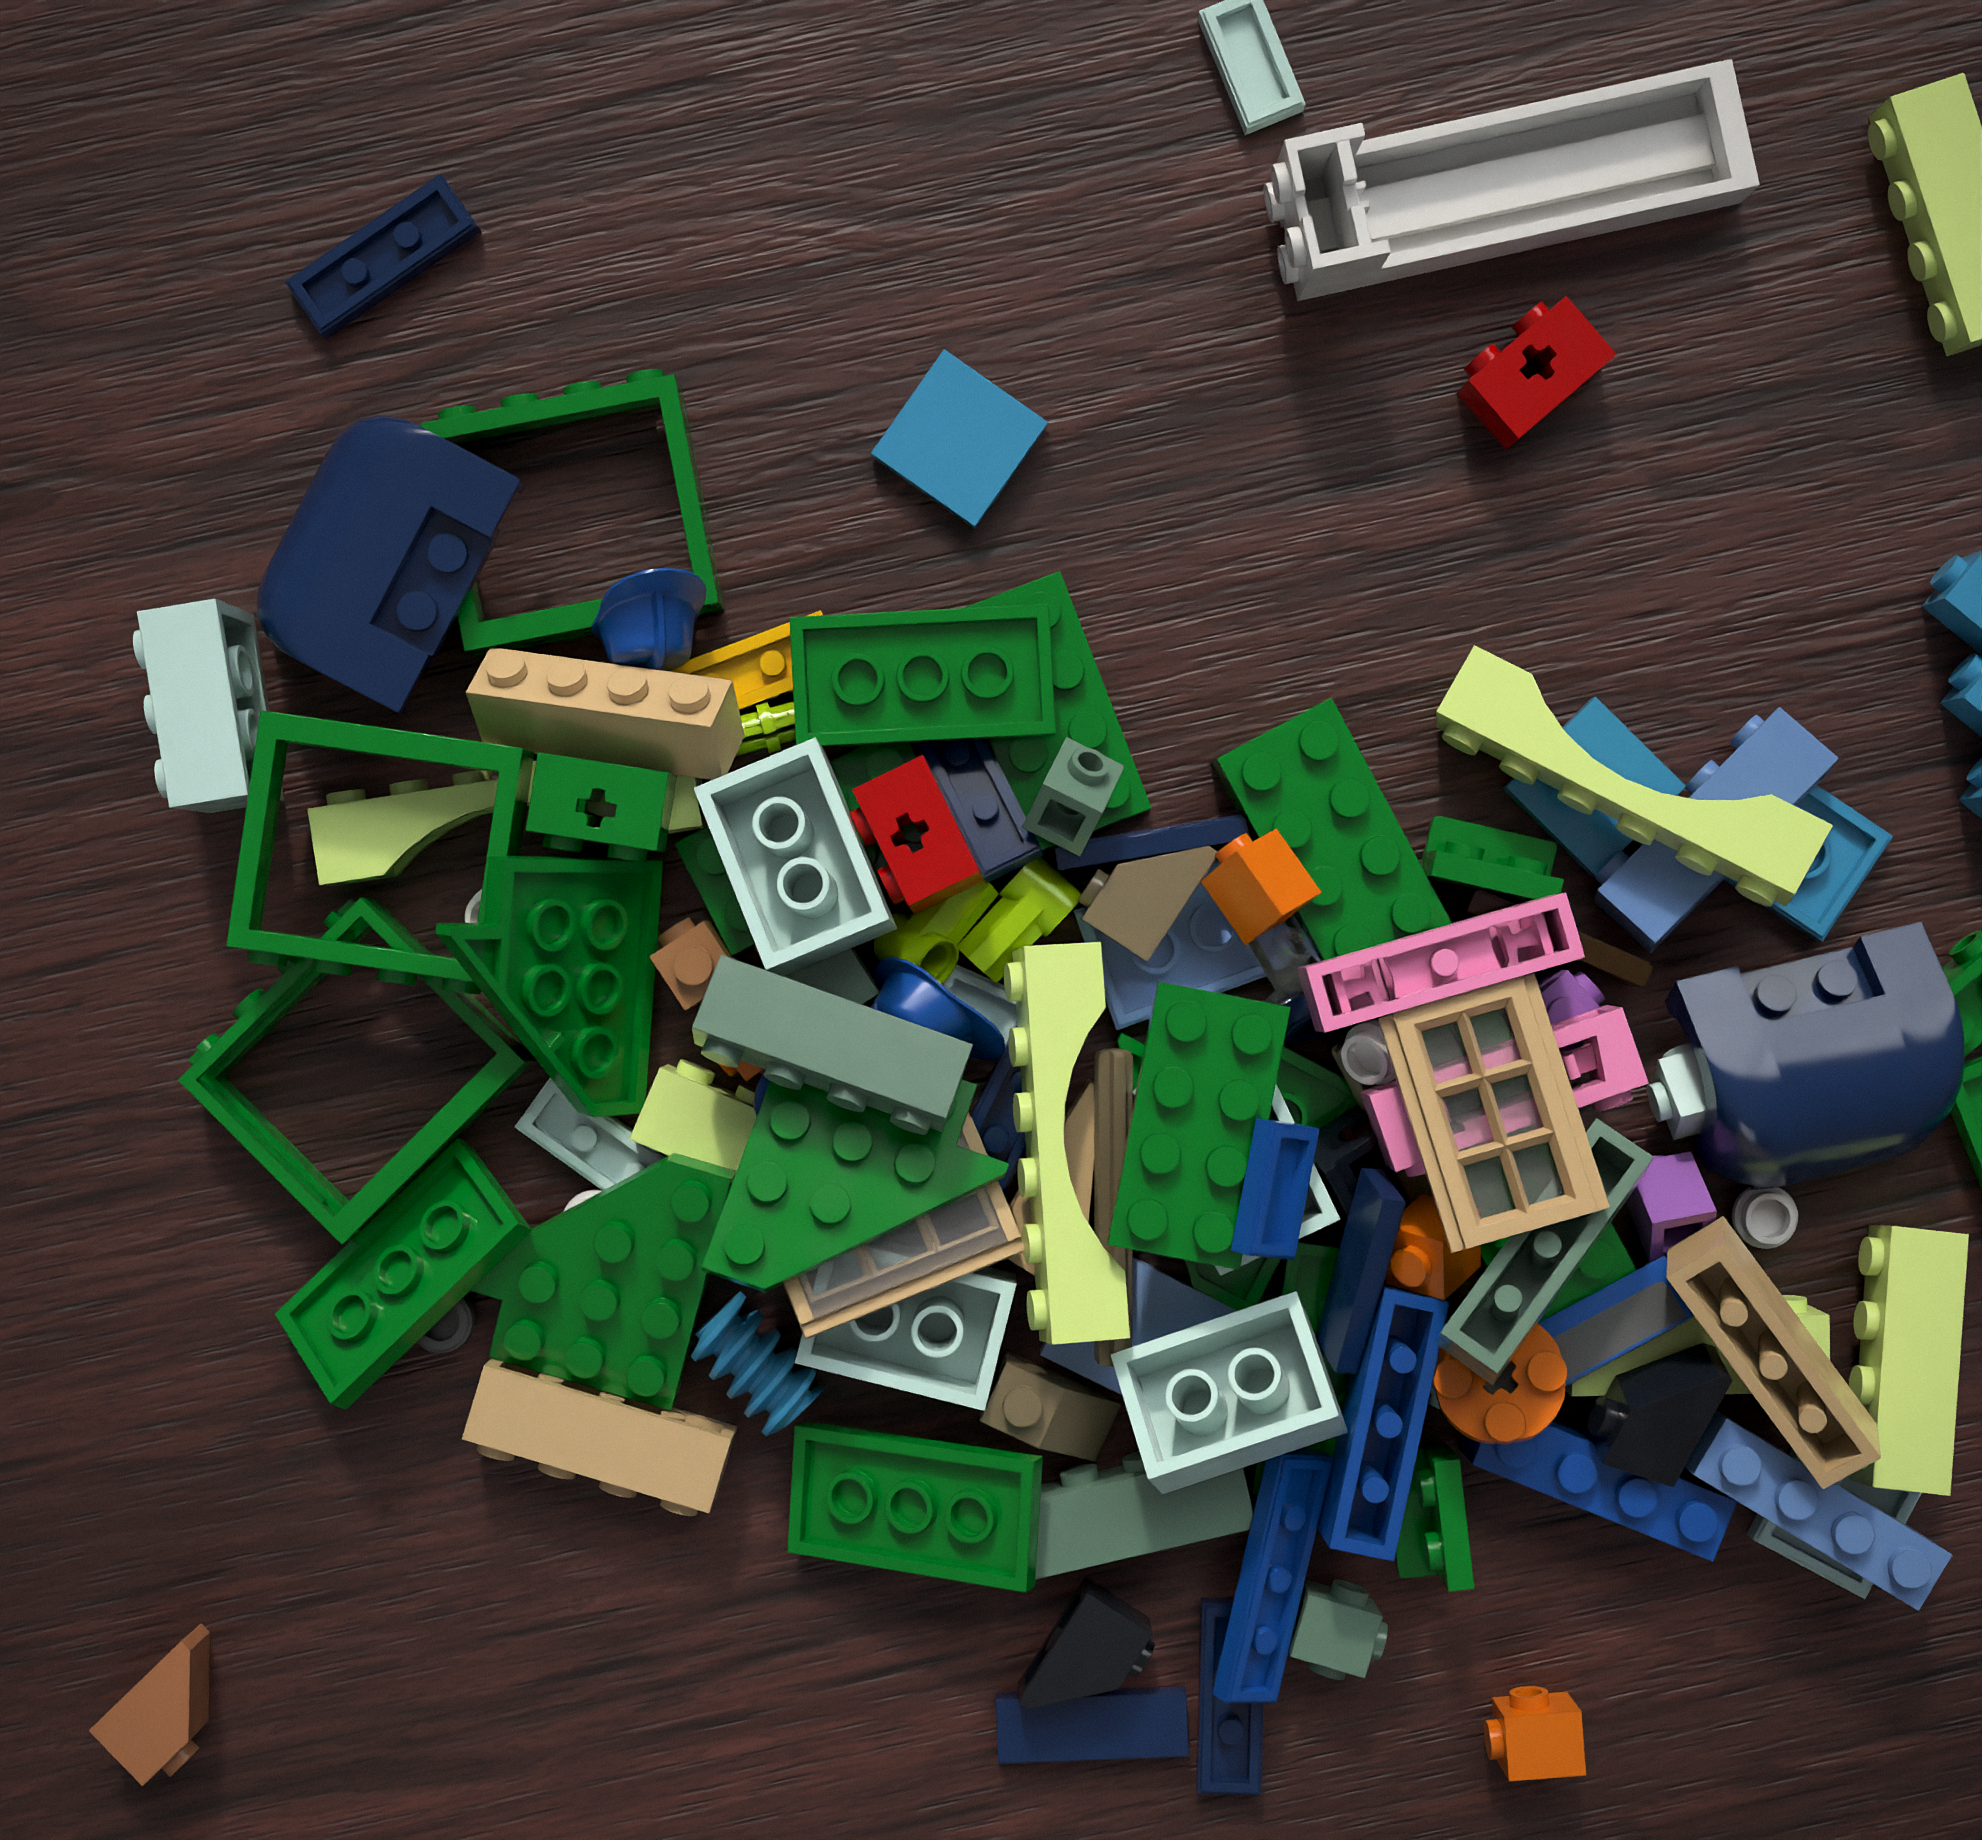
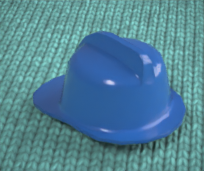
(650, 618)
(920, 999)

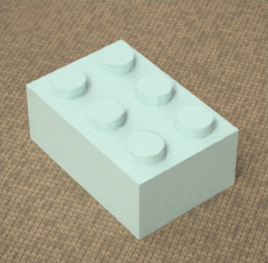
(202, 701)
(795, 858)
(926, 1345)
(1228, 1393)

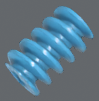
(755, 1365)

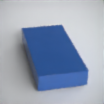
(1275, 1189)

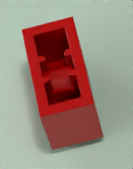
(1560, 343)
(907, 798)

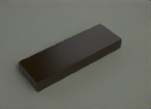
(1598, 955)

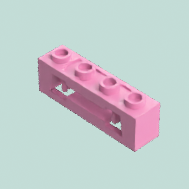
(1441, 962)
(1607, 1055)

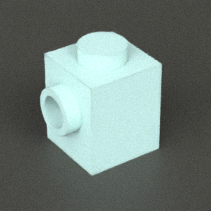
(1678, 1092)

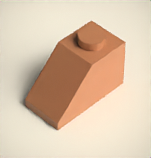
(162, 1712)

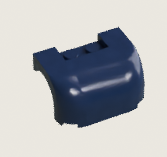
(382, 555)
(1823, 1058)

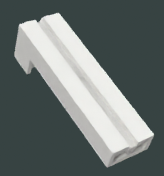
(1507, 179)

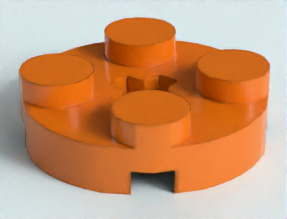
(1504, 1415)

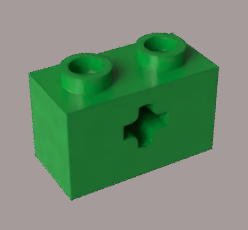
(567, 784)

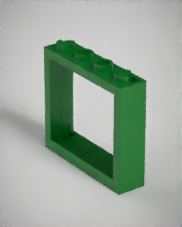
(582, 402)
(260, 822)
(263, 1010)

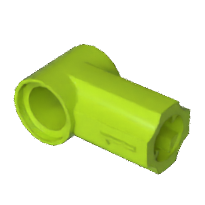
(1028, 908)
(933, 934)

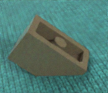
(1144, 897)
(1048, 1408)

